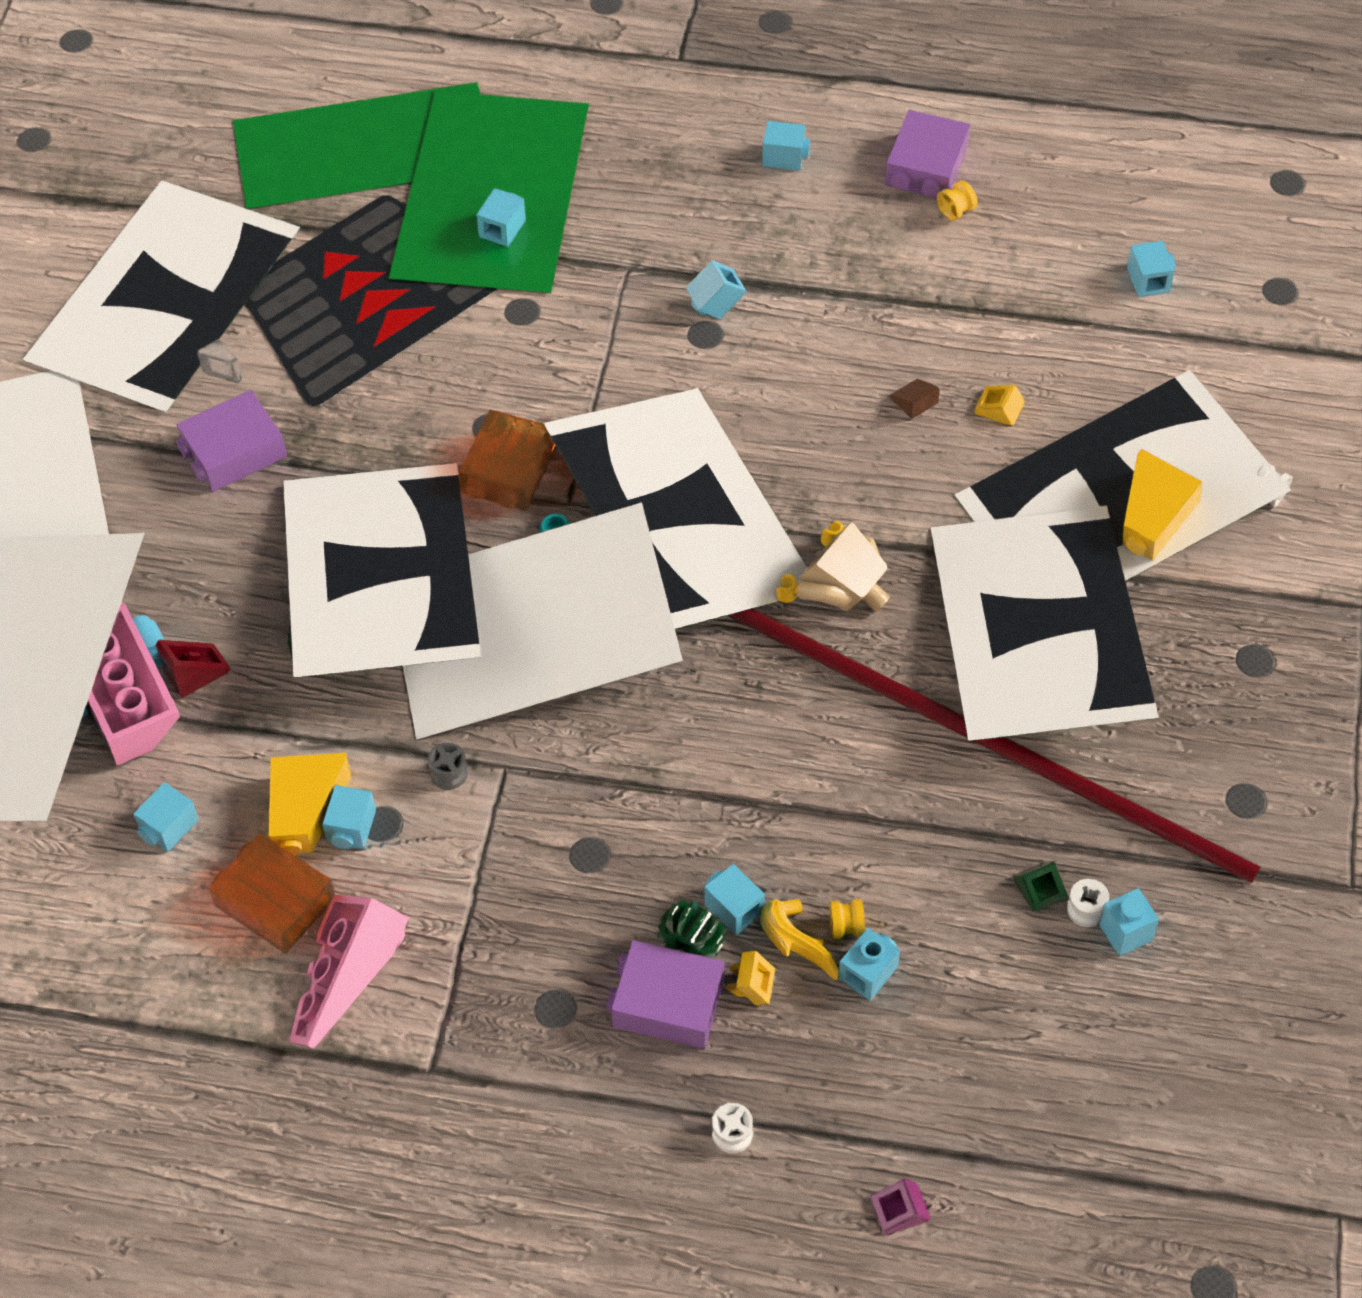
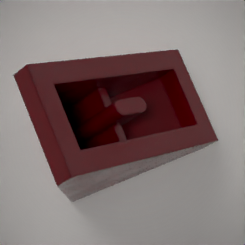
(190, 664)

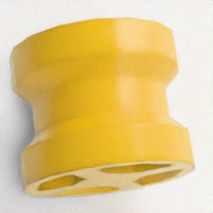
(957, 200)
(846, 918)

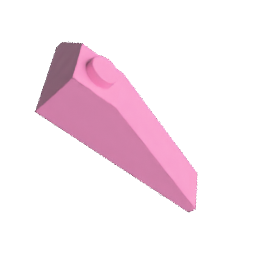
(355, 944)

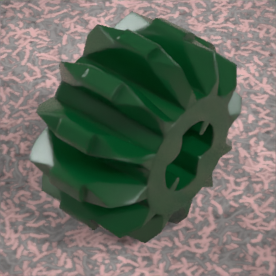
(691, 929)

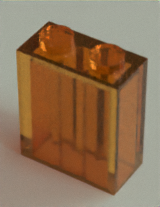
(507, 460)
(272, 892)

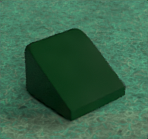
(1041, 885)

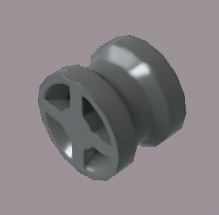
(448, 756)

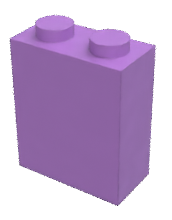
(927, 154)
(230, 441)
(666, 994)

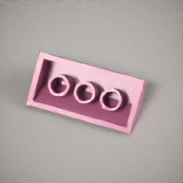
(130, 694)

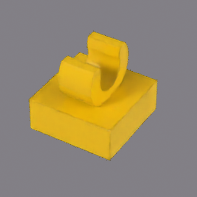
(754, 978)

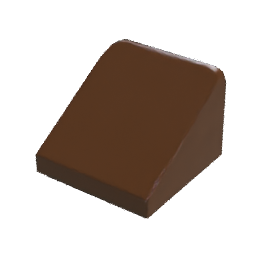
(916, 397)

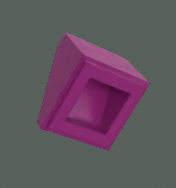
(900, 1206)

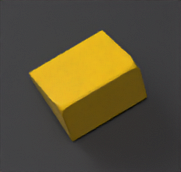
(1000, 403)

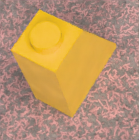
(1157, 504)
(301, 796)

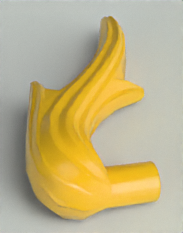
(788, 938)

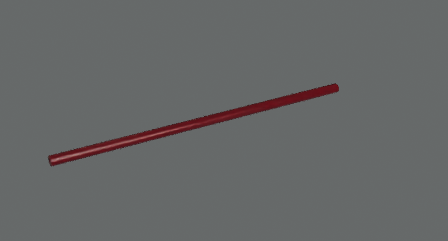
(1002, 745)

